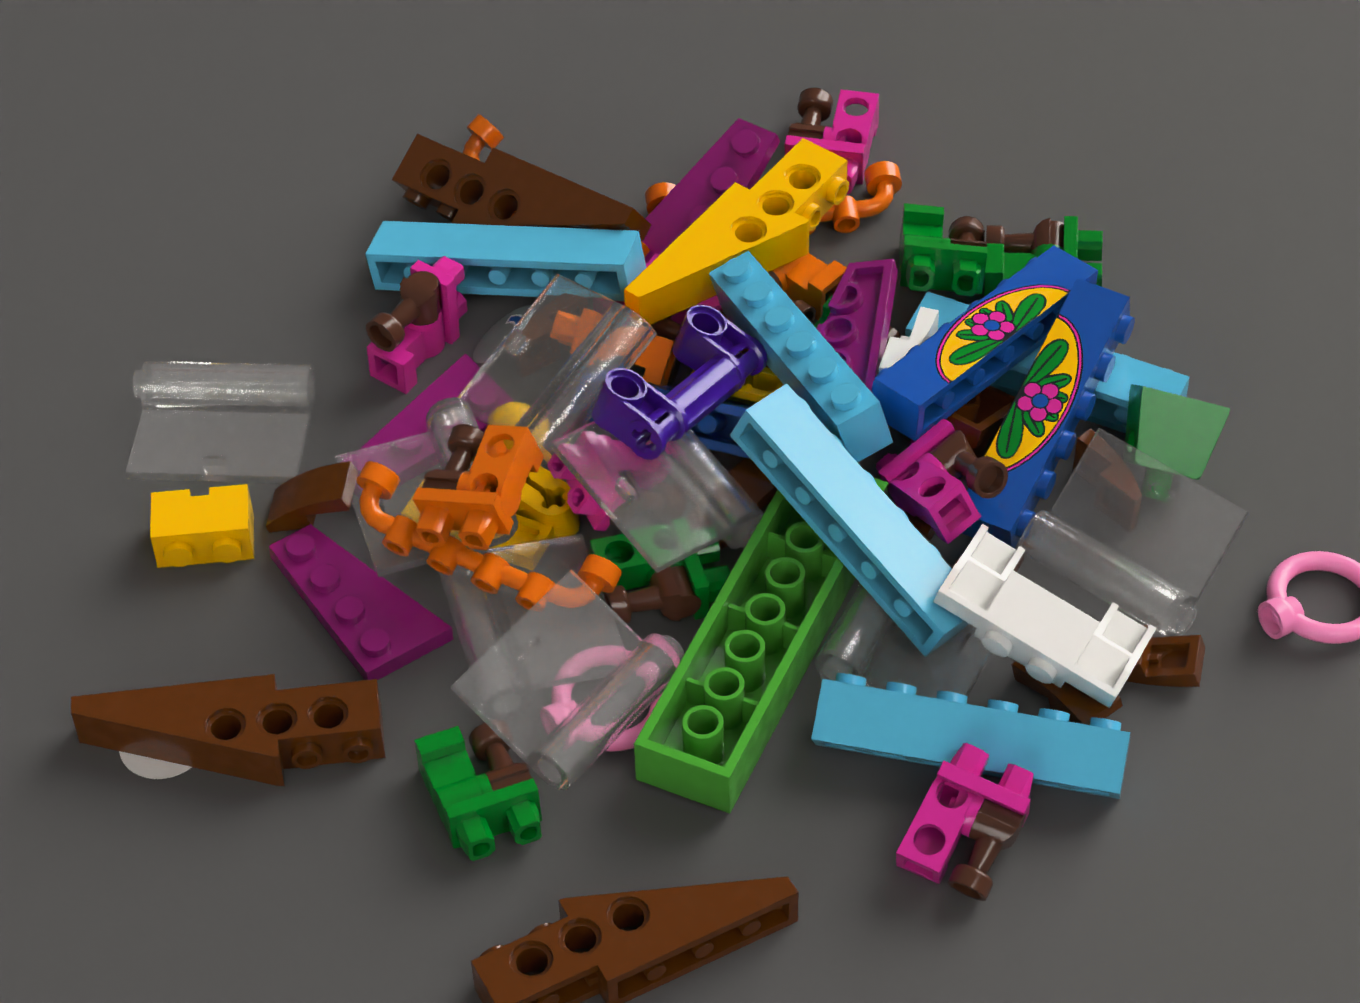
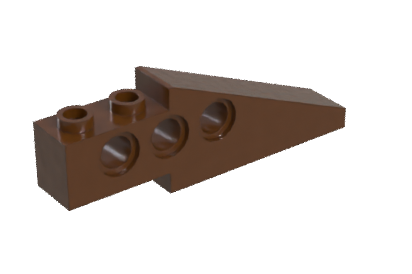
(505, 187)
(238, 725)
(673, 936)

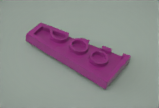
(736, 157)

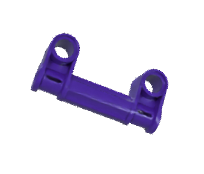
(641, 413)

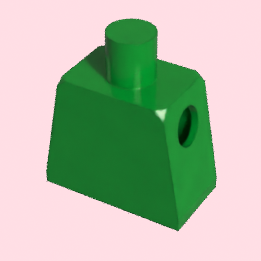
(1174, 428)

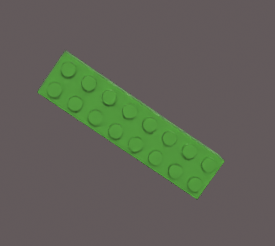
(744, 662)

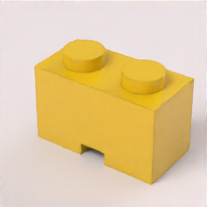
(202, 527)

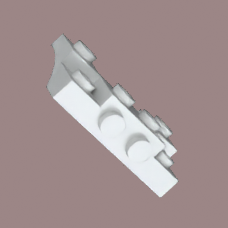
(1038, 627)

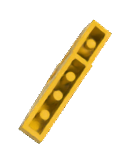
(766, 220)

